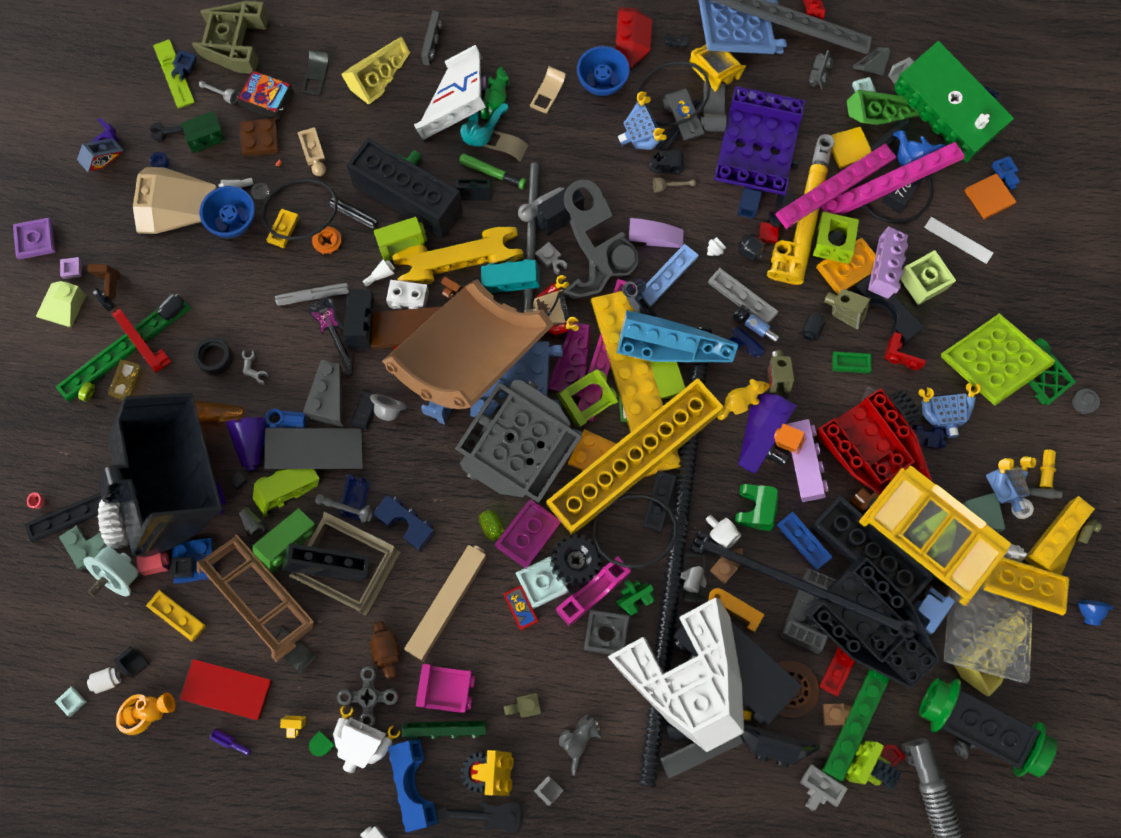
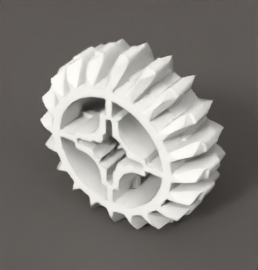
(112, 525)

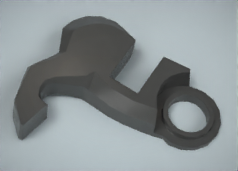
(607, 260)

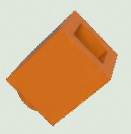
(790, 438)

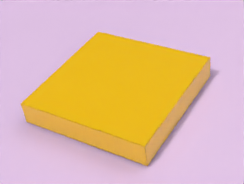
(849, 147)

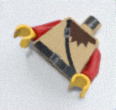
(554, 305)

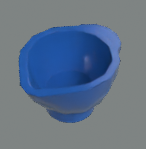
(1094, 611)

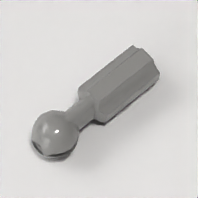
(528, 211)

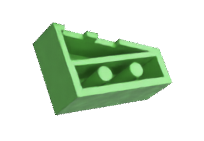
(294, 529)

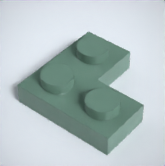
(79, 547)

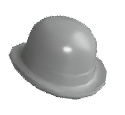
(386, 407)

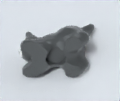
(575, 741)

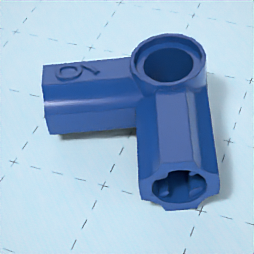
(287, 419)

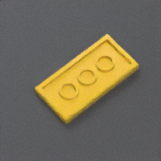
(1029, 585)

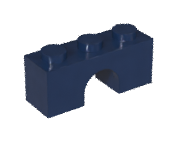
(392, 511)

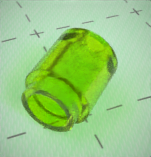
(491, 525)

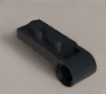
(636, 298)

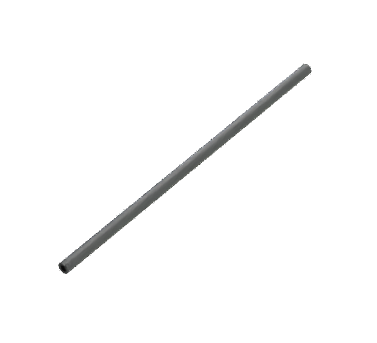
(531, 230)

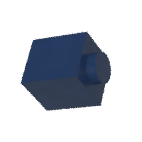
(749, 203)

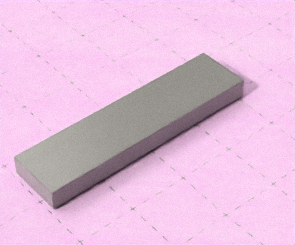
(742, 296)

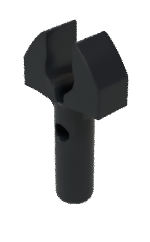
(159, 137)

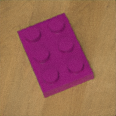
(528, 533)

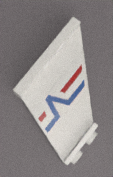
(457, 94)

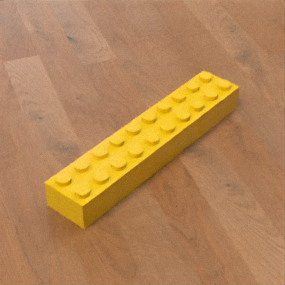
(634, 456)

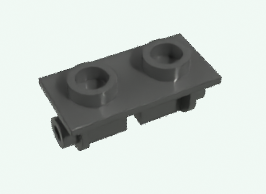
(822, 65)

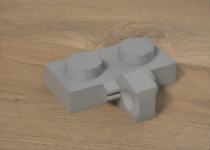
(822, 788)

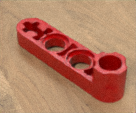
(156, 361)

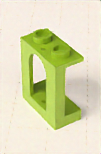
(827, 250)
(607, 399)

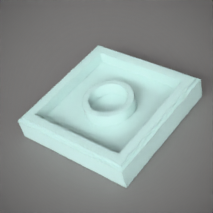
(540, 583)

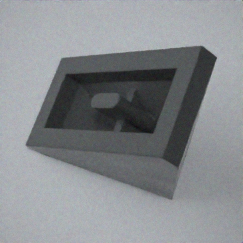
(874, 62)

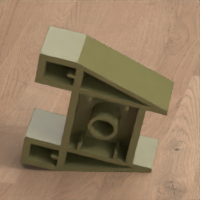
(226, 32)

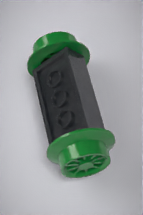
(988, 728)

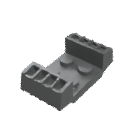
(798, 627)

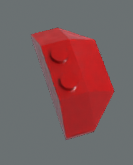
(633, 34)

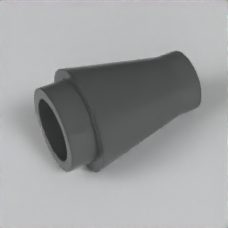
(252, 524)

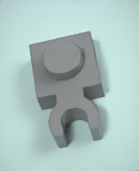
(550, 256)

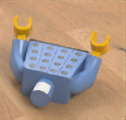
(641, 126)
(950, 409)
(1010, 482)

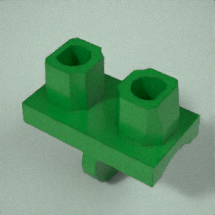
(628, 601)

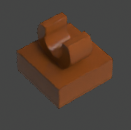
(451, 288)

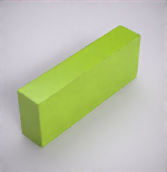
(667, 379)

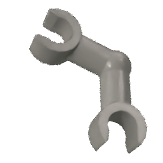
(250, 372)

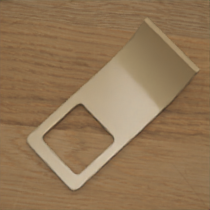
(549, 88)

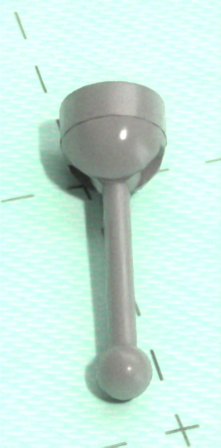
(229, 95)

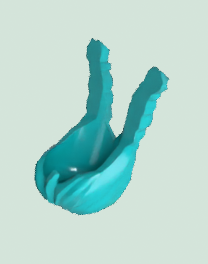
(477, 136)

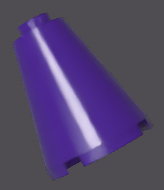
(248, 440)

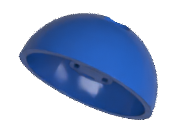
(603, 70)
(227, 211)

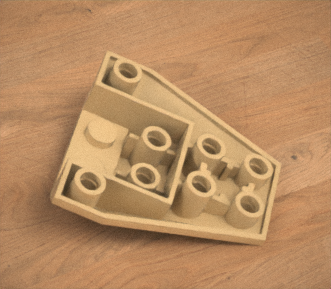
(167, 200)

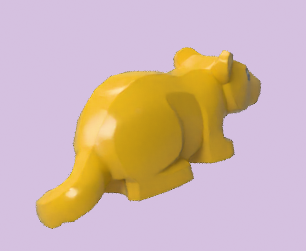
(740, 398)

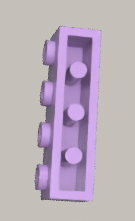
(888, 263)
(807, 466)

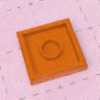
(990, 196)

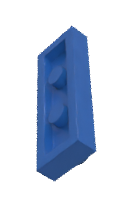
(804, 541)

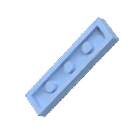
(669, 274)

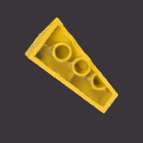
(1058, 540)

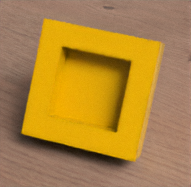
(293, 724)

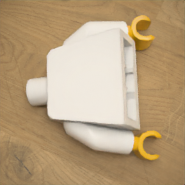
(359, 742)

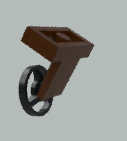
(111, 276)

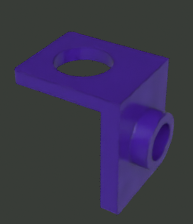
(108, 133)

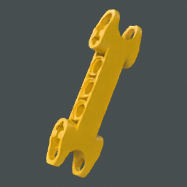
(459, 256)

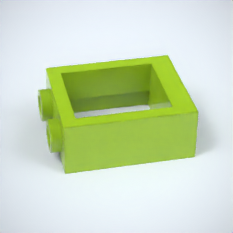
(399, 237)

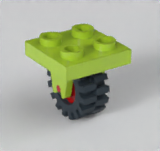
(871, 767)

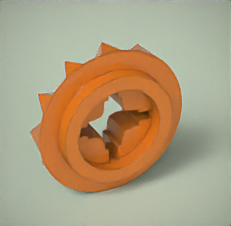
(328, 232)

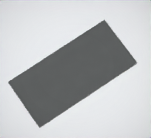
(313, 448)

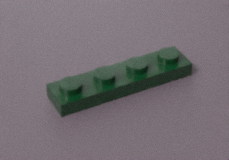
(453, 729)

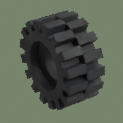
(905, 406)

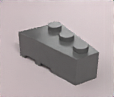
(326, 395)

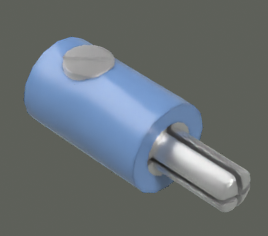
(760, 327)

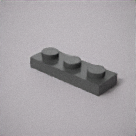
(432, 38)

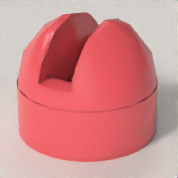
(34, 502)

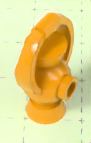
(146, 709)

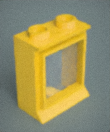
(717, 65)

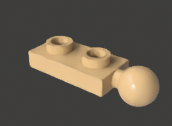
(313, 151)

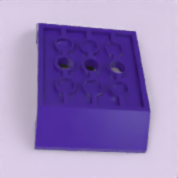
(761, 121)

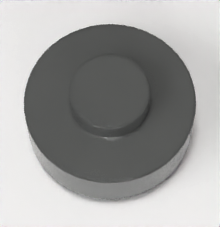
(1085, 401)

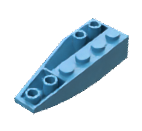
(670, 341)

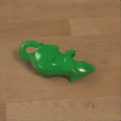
(496, 93)

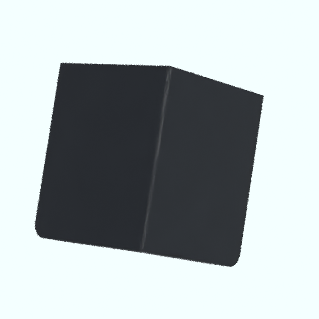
(131, 662)

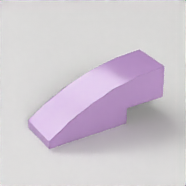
(655, 233)

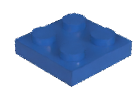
(199, 550)

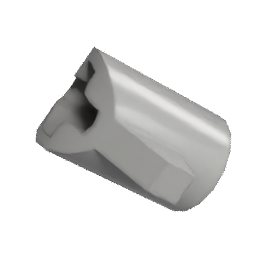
(694, 579)

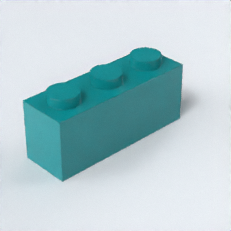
(510, 276)

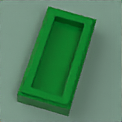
(851, 362)

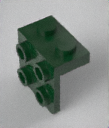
(203, 132)

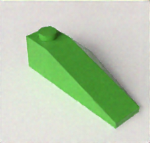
(878, 107)

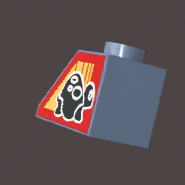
(98, 154)

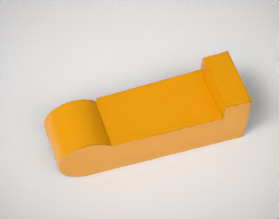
(738, 609)

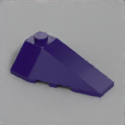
(761, 427)

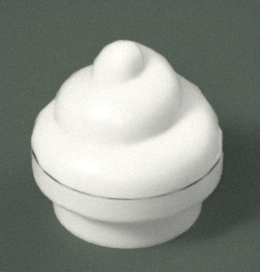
(715, 247)

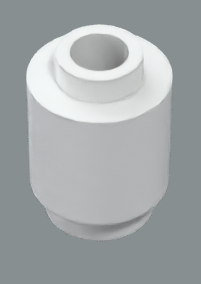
(104, 680)

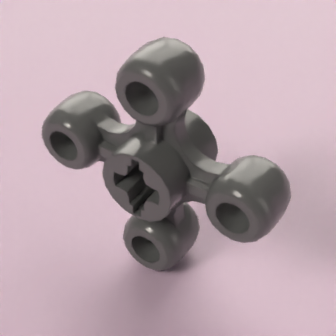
(358, 696)

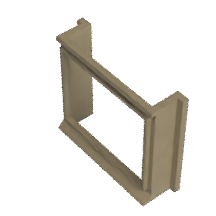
(377, 581)

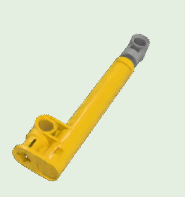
(794, 261)

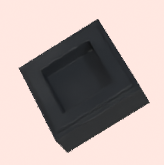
(182, 567)

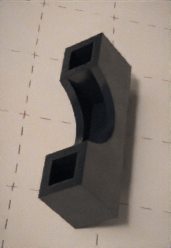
(903, 320)

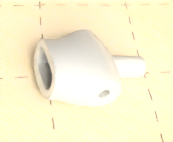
(723, 532)

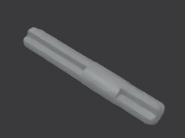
(310, 294)

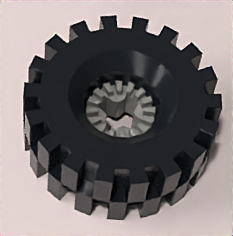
(578, 548)

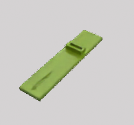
(179, 89)

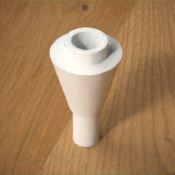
(237, 183)
(383, 270)

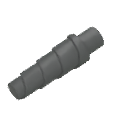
(1045, 493)

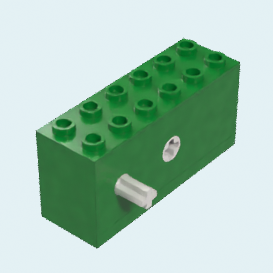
(952, 101)

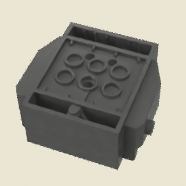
(502, 461)

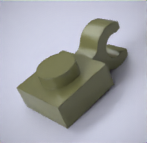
(527, 706)

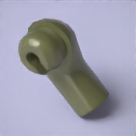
(1088, 529)

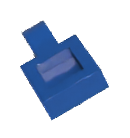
(1007, 169)

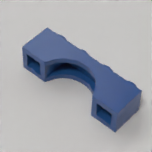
(415, 810)

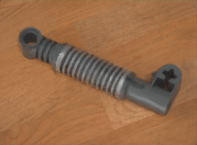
(921, 755)

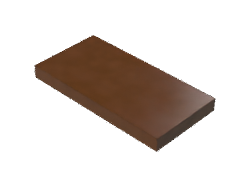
(395, 326)

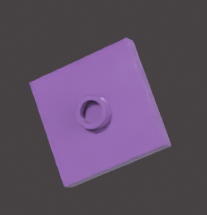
(34, 238)

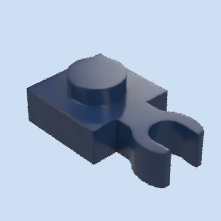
(183, 63)

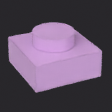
(70, 268)

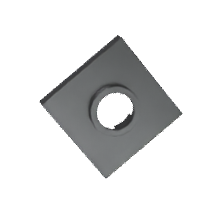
(601, 619)

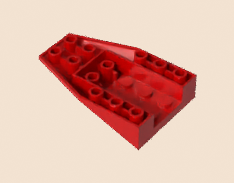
(873, 442)

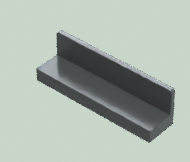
(692, 756)

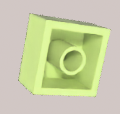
(926, 277)

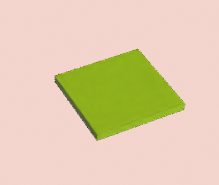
(997, 359)

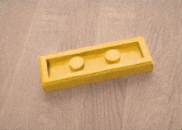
(176, 615)

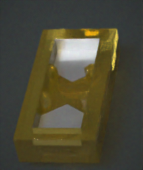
(124, 379)

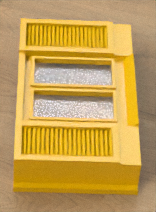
(937, 532)

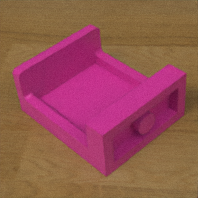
(445, 689)

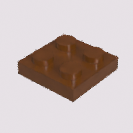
(259, 137)

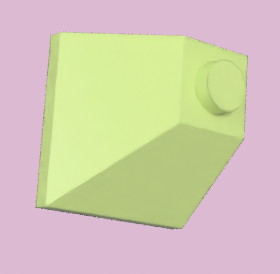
(62, 303)

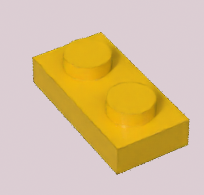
(283, 225)

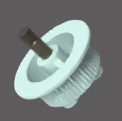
(111, 571)

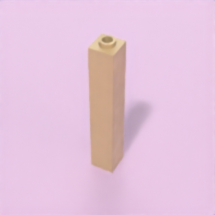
(446, 602)

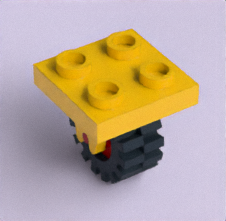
(489, 772)

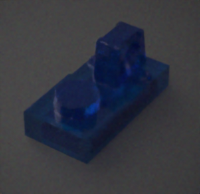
(741, 337)

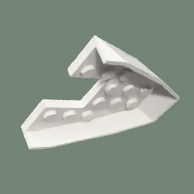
(701, 694)

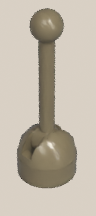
(660, 184)

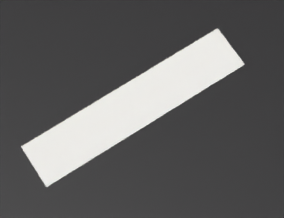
(958, 240)

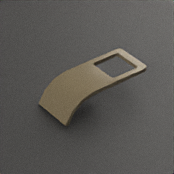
(510, 145)

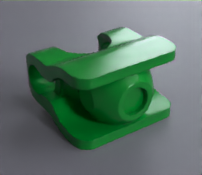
(765, 511)

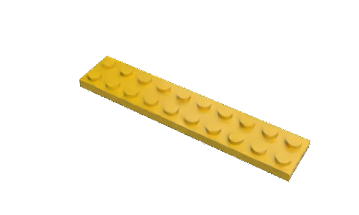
(631, 374)

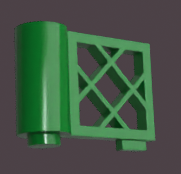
(1041, 396)

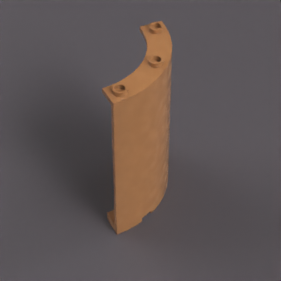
(465, 347)

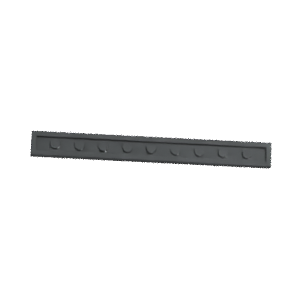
(802, 23)

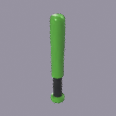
(480, 166)

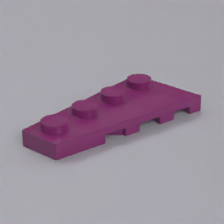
(574, 360)

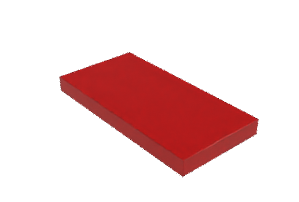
(225, 689)

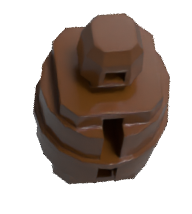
(384, 649)

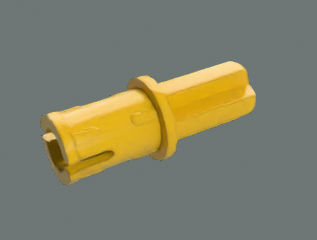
(1048, 469)

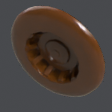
(812, 690)

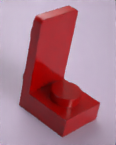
(814, 8)
(896, 357)

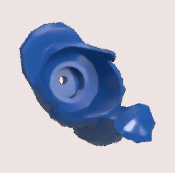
(913, 150)

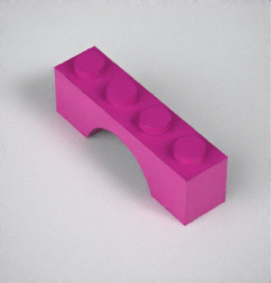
(593, 592)

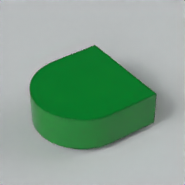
(320, 744)

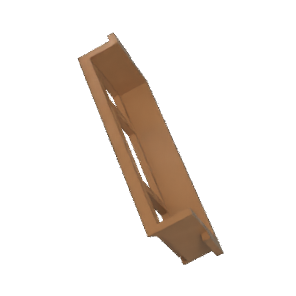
(281, 648)

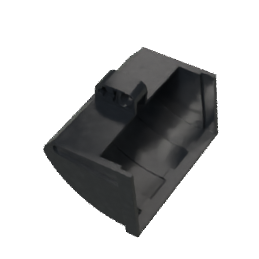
(159, 472)

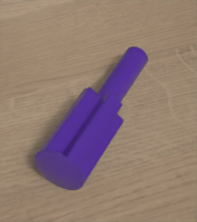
(228, 741)

